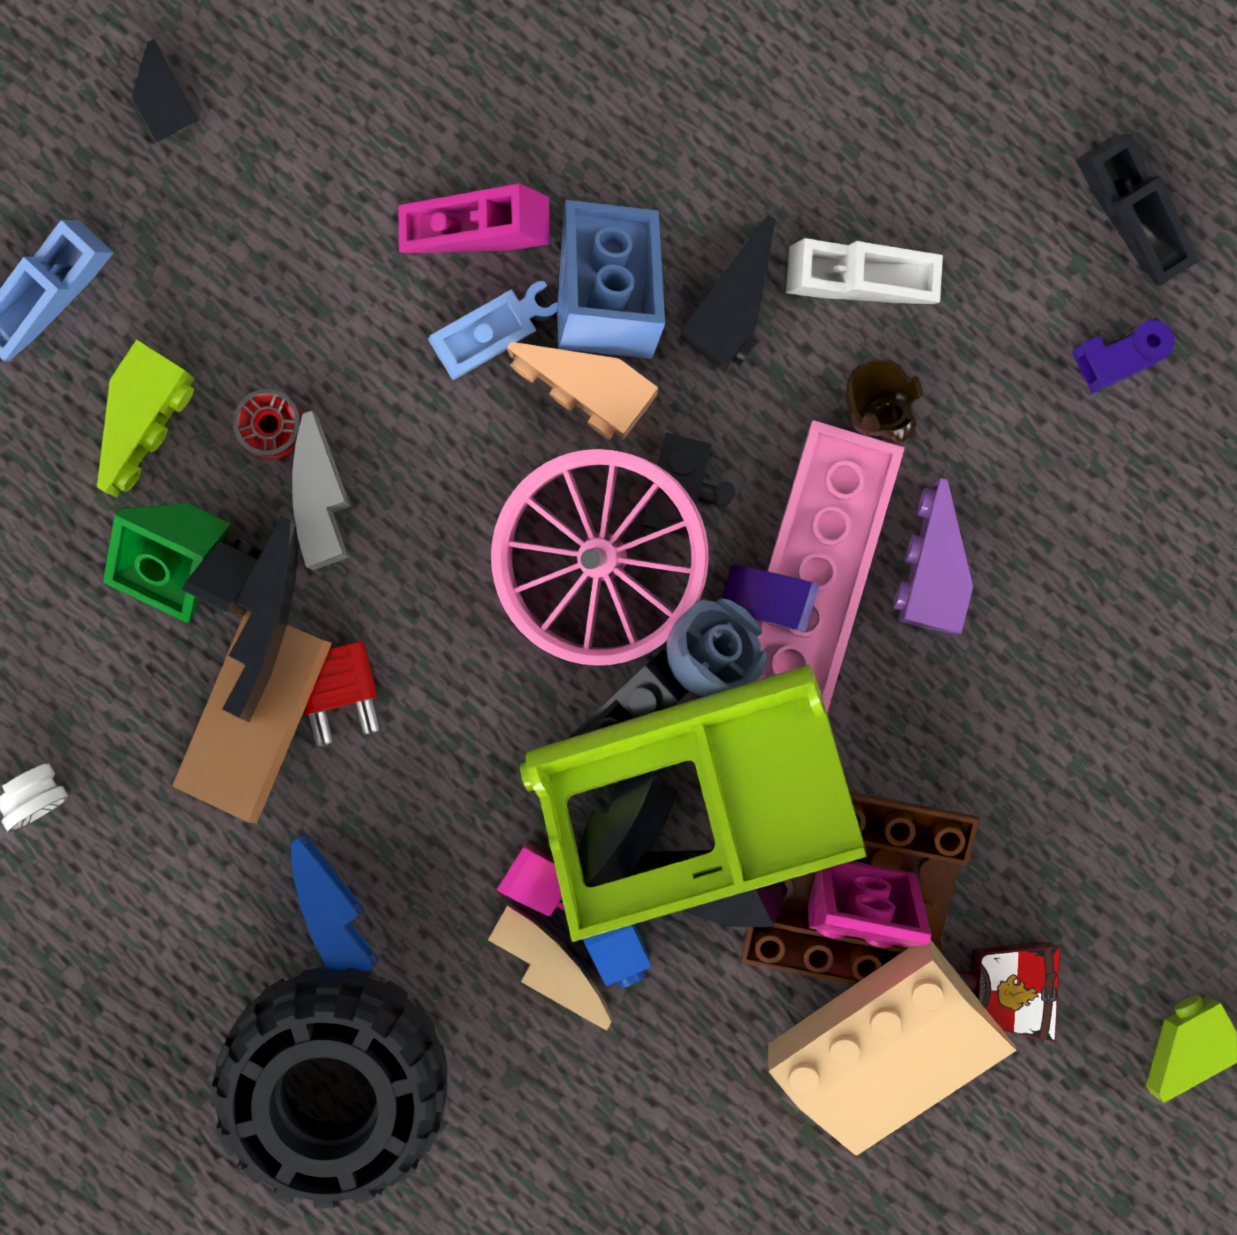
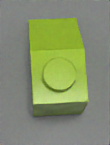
(1192, 1047)

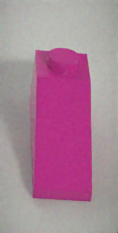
(476, 221)

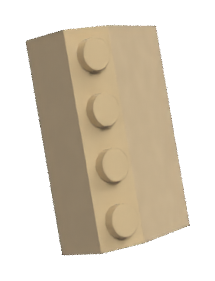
(887, 1048)

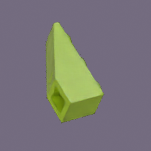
(138, 406)

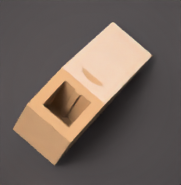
(595, 383)

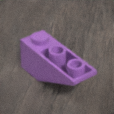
(939, 574)

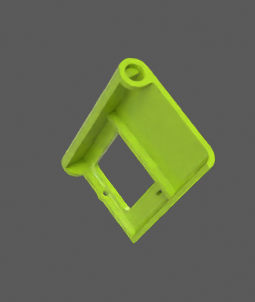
(766, 784)

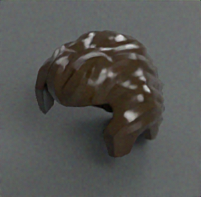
(881, 400)

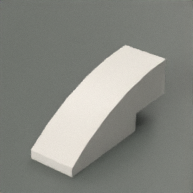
(863, 272)

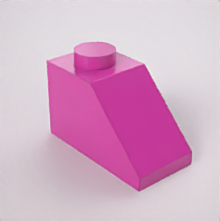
(533, 880)

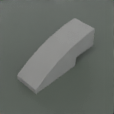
(316, 496)

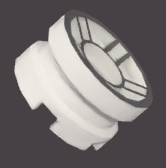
(30, 797)

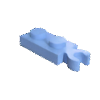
(489, 330)

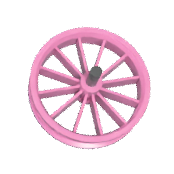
(599, 557)

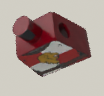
(1018, 986)

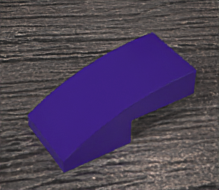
(772, 596)

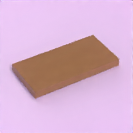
(238, 760)

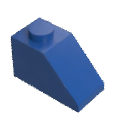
(619, 956)

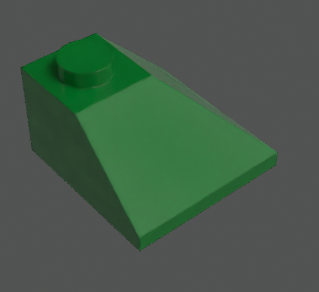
(158, 551)

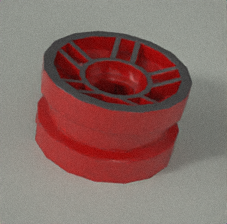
(254, 412)

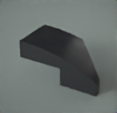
(160, 96)

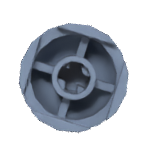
(715, 647)

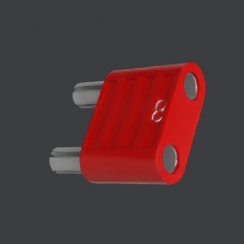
(342, 682)

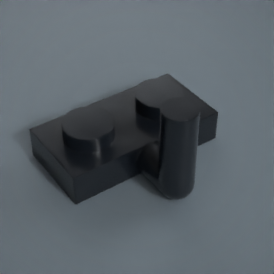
(687, 463)

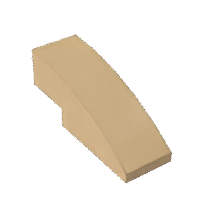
(552, 966)

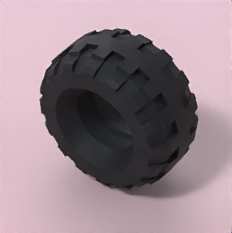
(344, 1020)

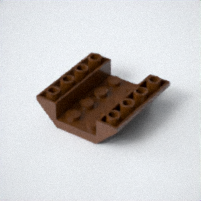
(895, 837)

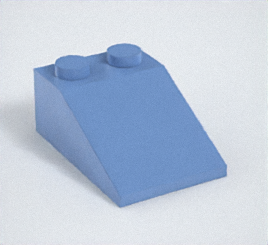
(610, 280)

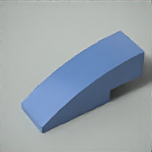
(47, 283)

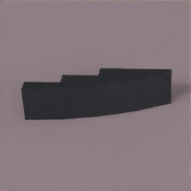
(269, 600)

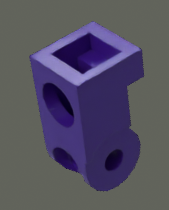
(1137, 352)

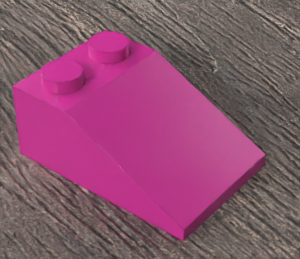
(869, 904)

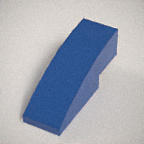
(329, 910)

